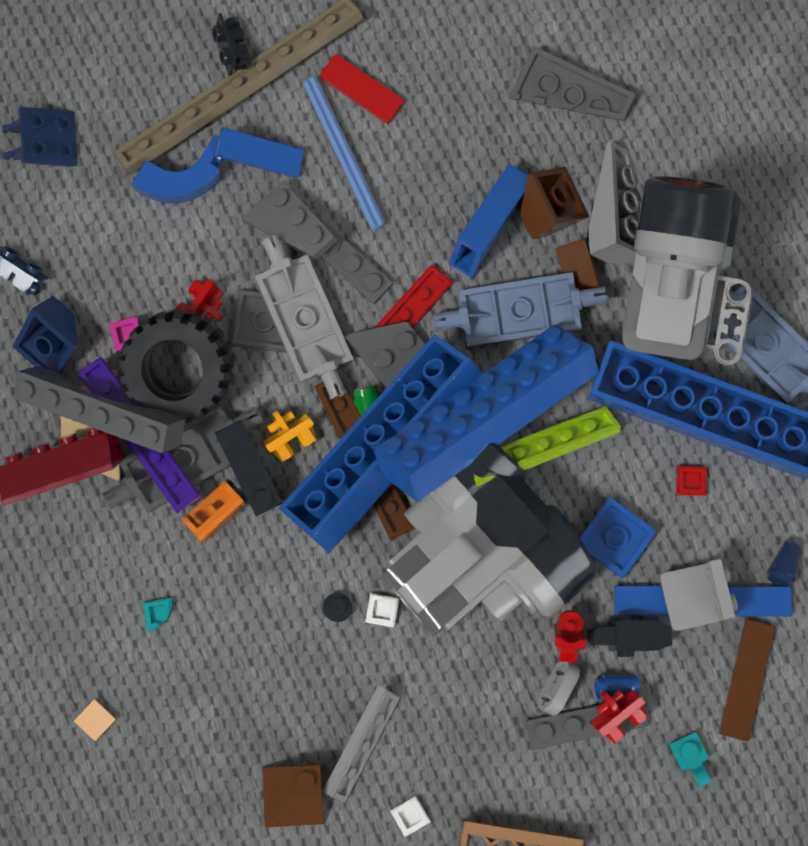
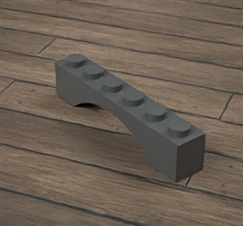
(137, 424)

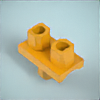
(278, 441)

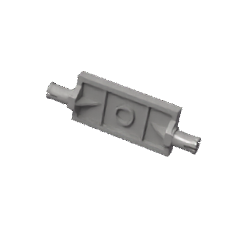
(303, 318)

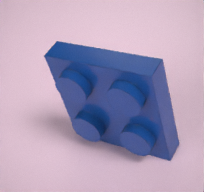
(616, 537)

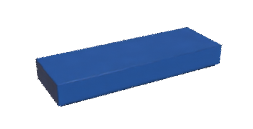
(259, 153)

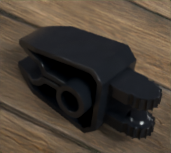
(631, 635)

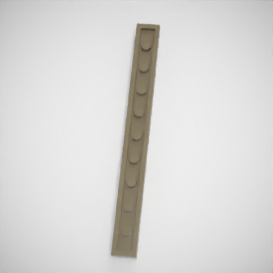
(238, 85)

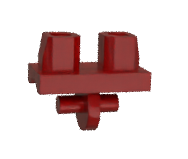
(206, 300)
(569, 635)
(616, 710)

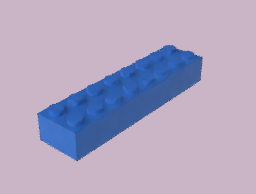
(703, 408)
(486, 412)
(349, 475)

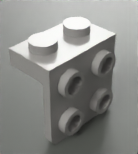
(698, 595)

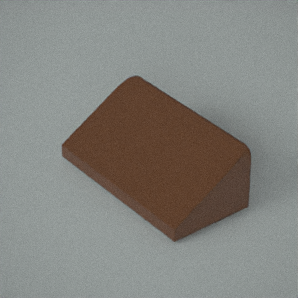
(576, 259)

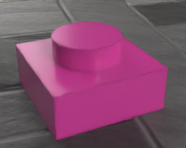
(121, 329)

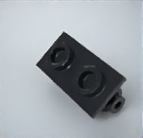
(230, 54)

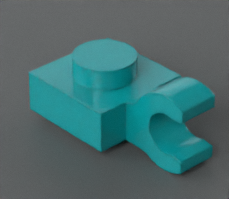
(689, 754)

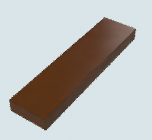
(746, 680)

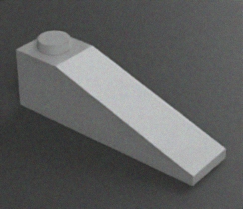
(615, 209)

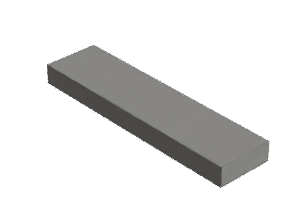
(361, 744)

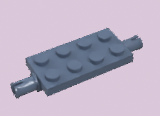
(519, 309)
(770, 348)

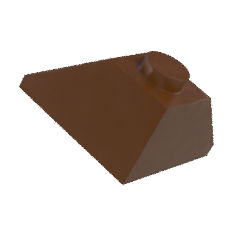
(550, 203)
(293, 795)

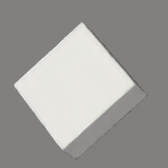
(382, 610)
(410, 816)

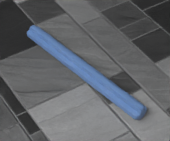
(344, 153)

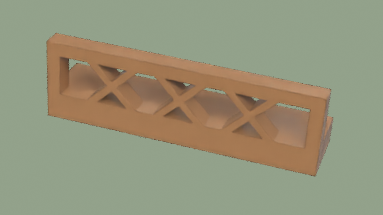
(515, 835)

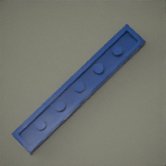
(750, 601)

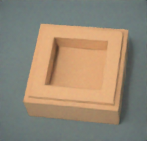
(95, 720)

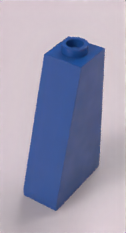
(489, 221)

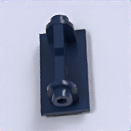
(27, 273)

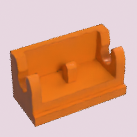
(213, 511)

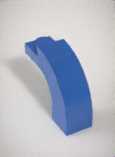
(182, 185)

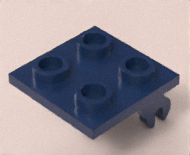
(45, 137)

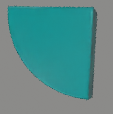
(157, 612)

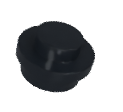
(337, 607)

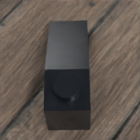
(248, 468)

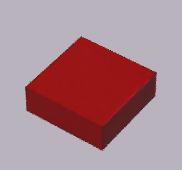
(691, 481)

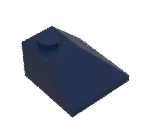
(48, 336)

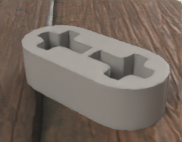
(558, 687)

